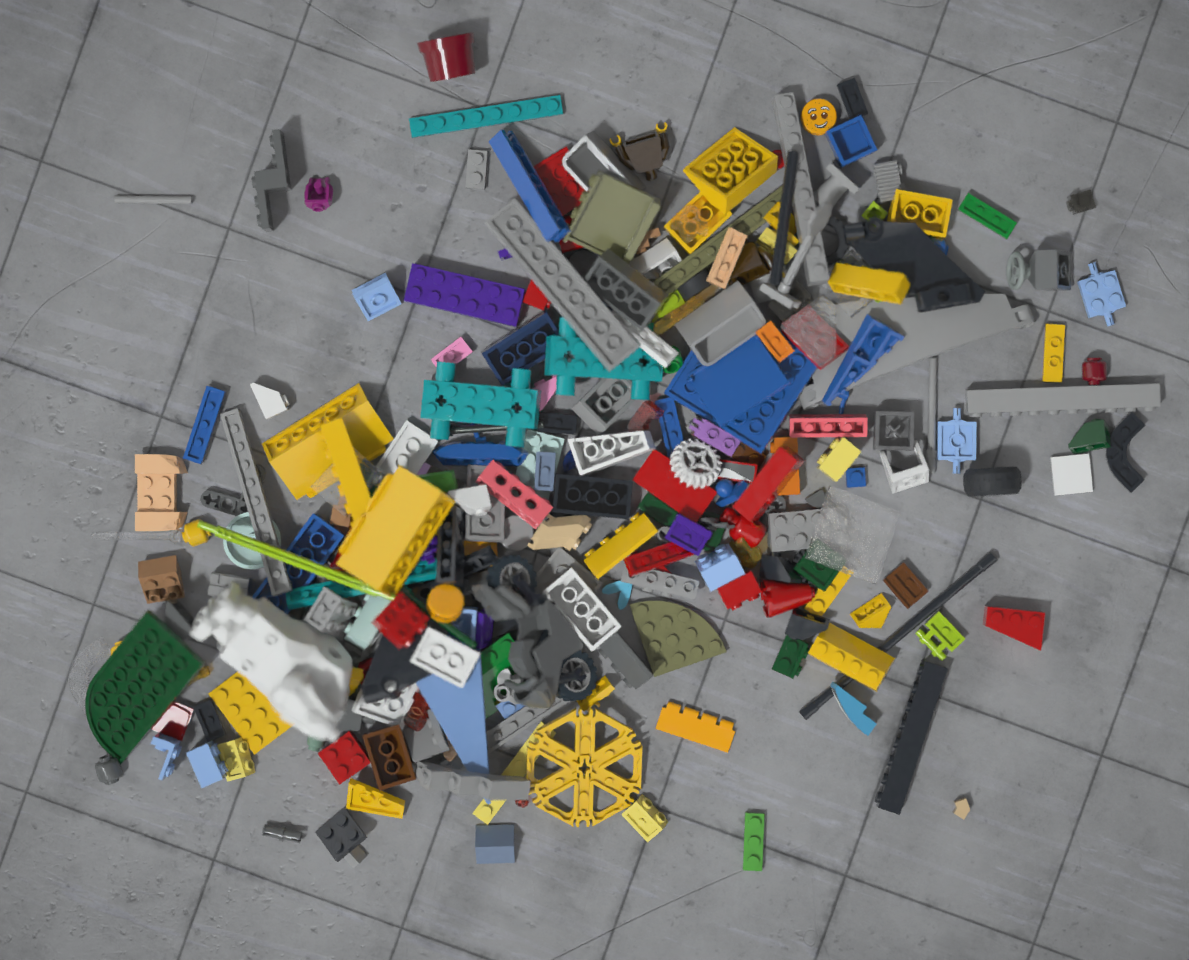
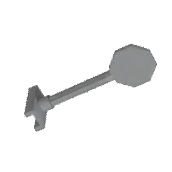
(815, 224)

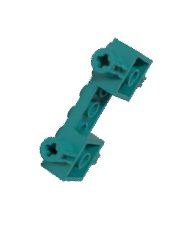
(585, 364)
(480, 404)

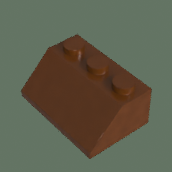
(389, 757)

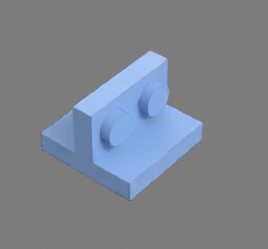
(376, 297)

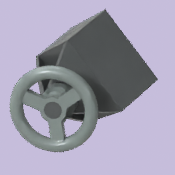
(1045, 270)

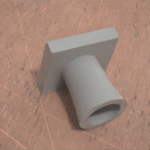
(835, 186)

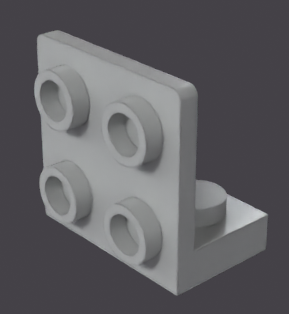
(331, 613)
(427, 741)

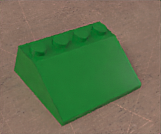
(493, 661)

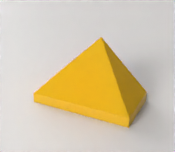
(872, 613)

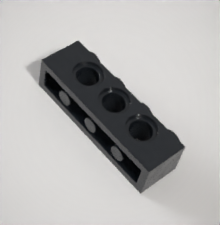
(451, 549)

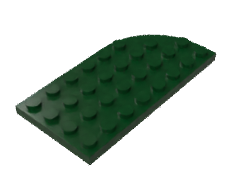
(138, 685)

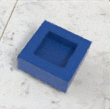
(855, 477)

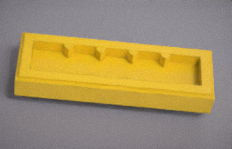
(1053, 353)

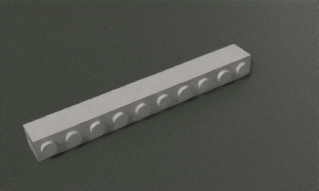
(803, 199)
(1062, 398)

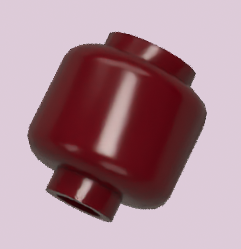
(1094, 371)

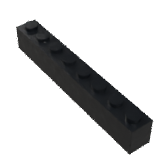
(911, 738)

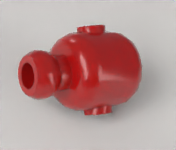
(751, 531)

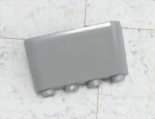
(594, 154)
(721, 324)

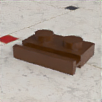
(905, 585)

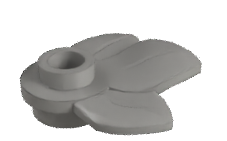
(503, 675)

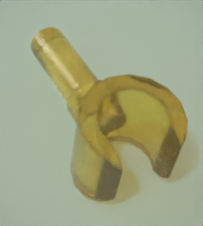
(203, 672)

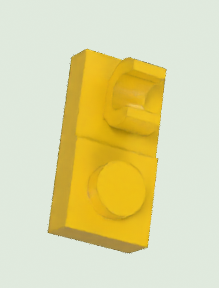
(602, 689)

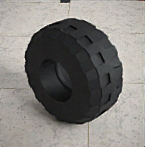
(992, 481)

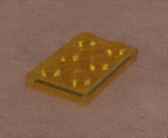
(677, 315)

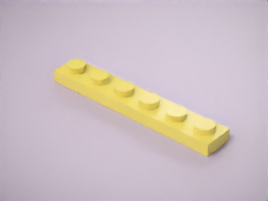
(516, 767)

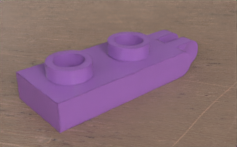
(715, 436)

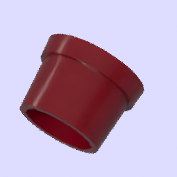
(448, 56)

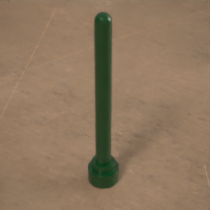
(407, 592)

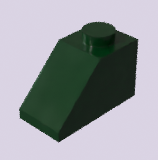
(1091, 437)

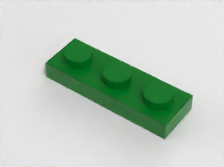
(987, 216)

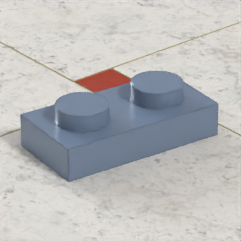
(545, 471)

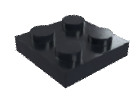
(341, 834)

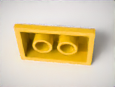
(927, 211)

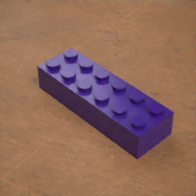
(464, 295)

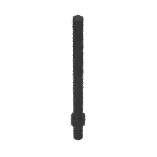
(481, 428)

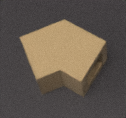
(961, 808)

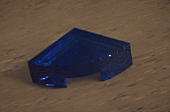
(569, 462)

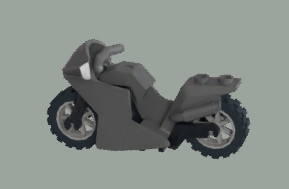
(544, 637)

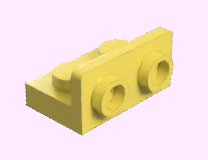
(236, 758)
(645, 818)

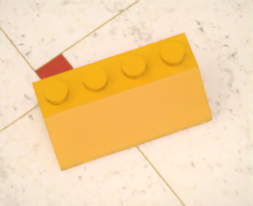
(619, 546)
(851, 656)

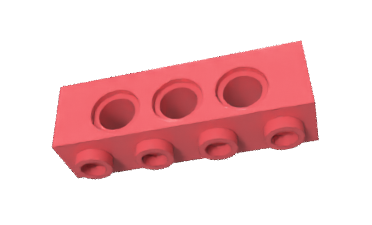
(827, 425)
(516, 504)

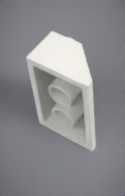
(656, 260)

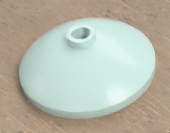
(241, 555)

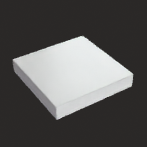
(1071, 474)

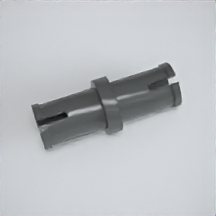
(282, 833)

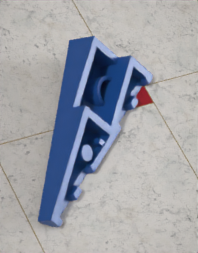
(869, 344)

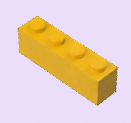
(869, 283)

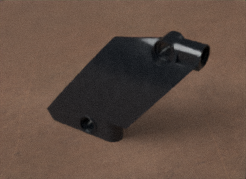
(911, 252)
(393, 665)

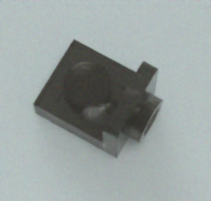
(1080, 202)

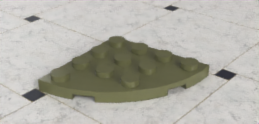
(674, 635)

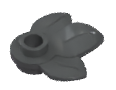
(713, 523)

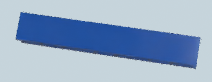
(529, 186)

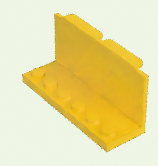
(300, 454)
(394, 531)

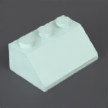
(362, 630)

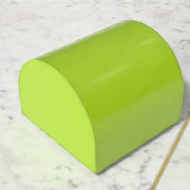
(874, 210)

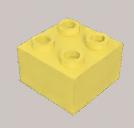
(838, 458)

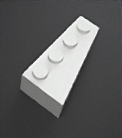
(607, 450)

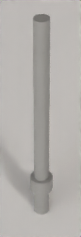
(931, 453)

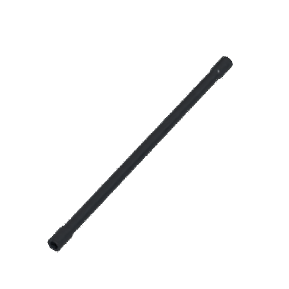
(980, 567)

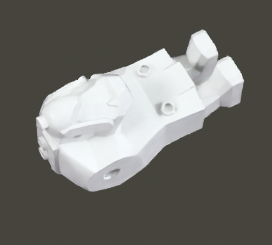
(286, 659)

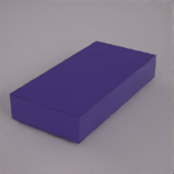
(484, 629)

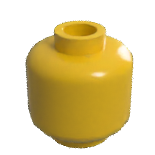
(195, 535)

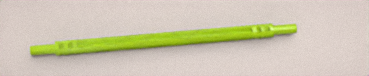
(292, 559)

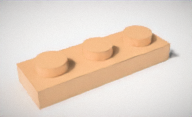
(726, 258)

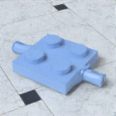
(1101, 294)
(956, 440)

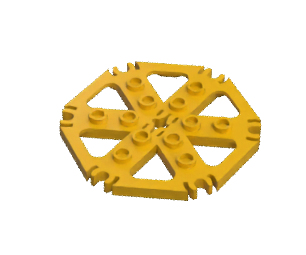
(599, 775)

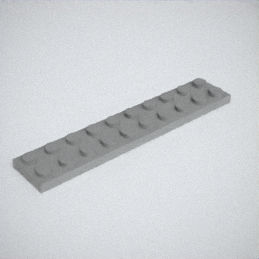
(562, 285)

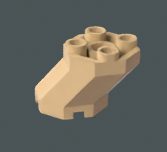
(560, 532)

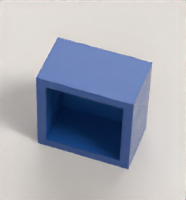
(850, 141)

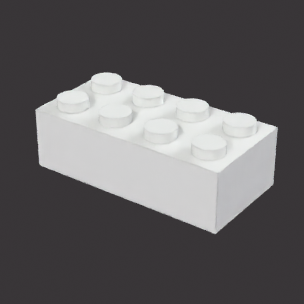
(582, 609)

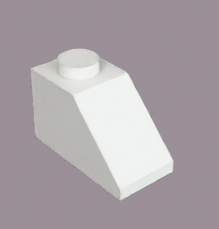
(270, 401)
(472, 500)

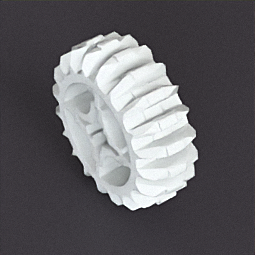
(689, 453)

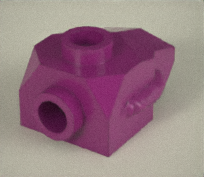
(318, 194)

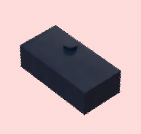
(520, 348)

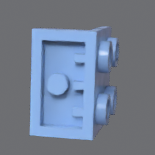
(165, 742)

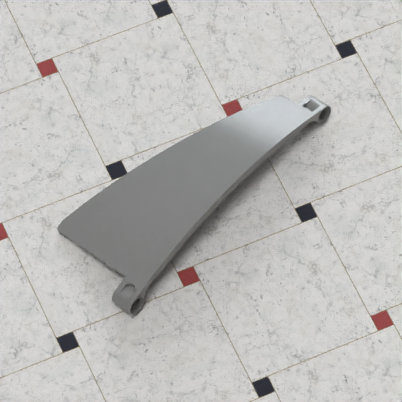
(923, 332)

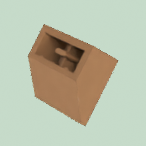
(161, 579)

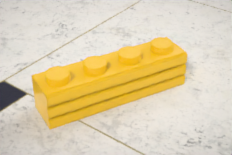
(356, 678)

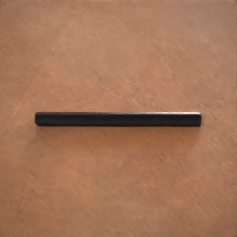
(784, 217)

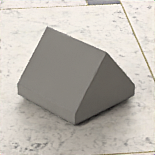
(355, 857)

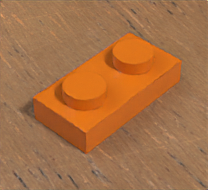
(774, 341)

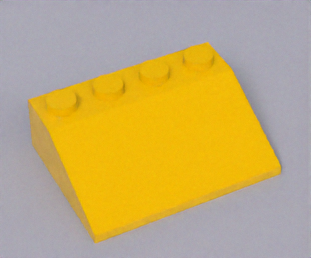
(731, 169)

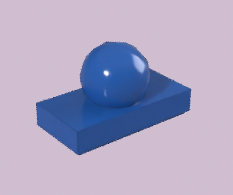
(729, 492)

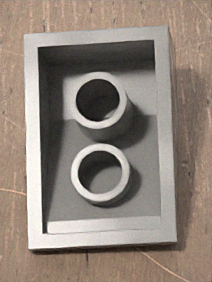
(604, 403)

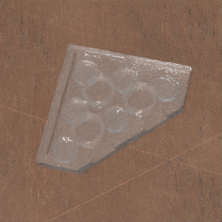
(814, 329)

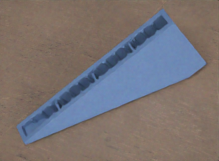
(461, 716)

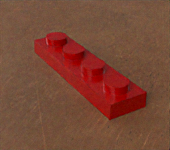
(655, 558)

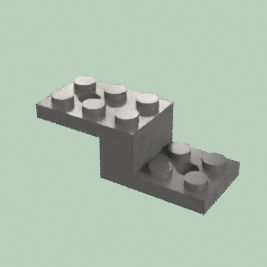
(271, 180)

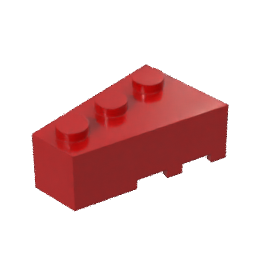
(1016, 623)

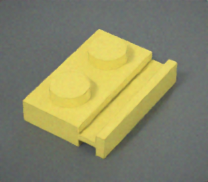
(767, 241)

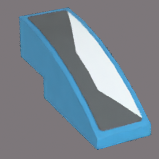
(853, 709)

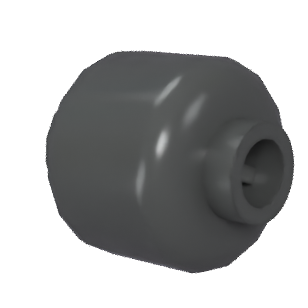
(108, 769)

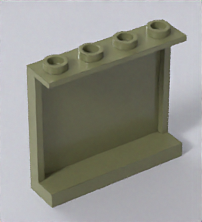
(612, 216)

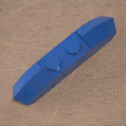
(479, 454)

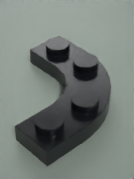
(1116, 454)

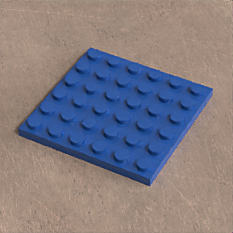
(761, 422)

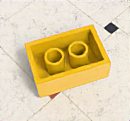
(714, 217)

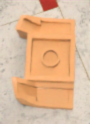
(158, 492)

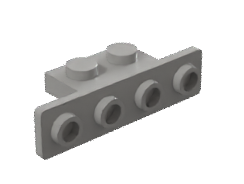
(663, 582)

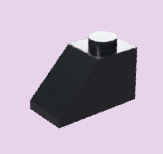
(778, 568)
(805, 624)

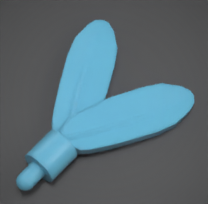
(625, 593)

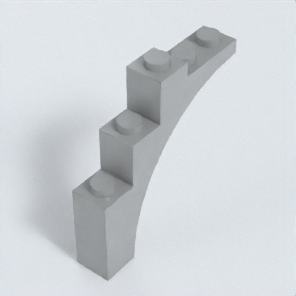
(470, 783)

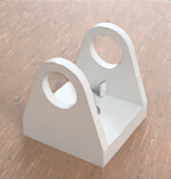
(908, 478)

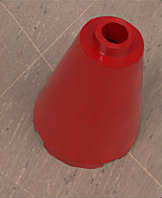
(784, 596)

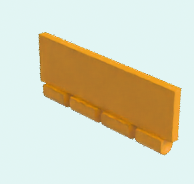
(692, 728)

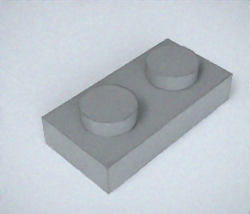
(476, 169)

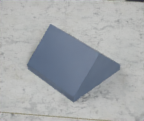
(495, 844)

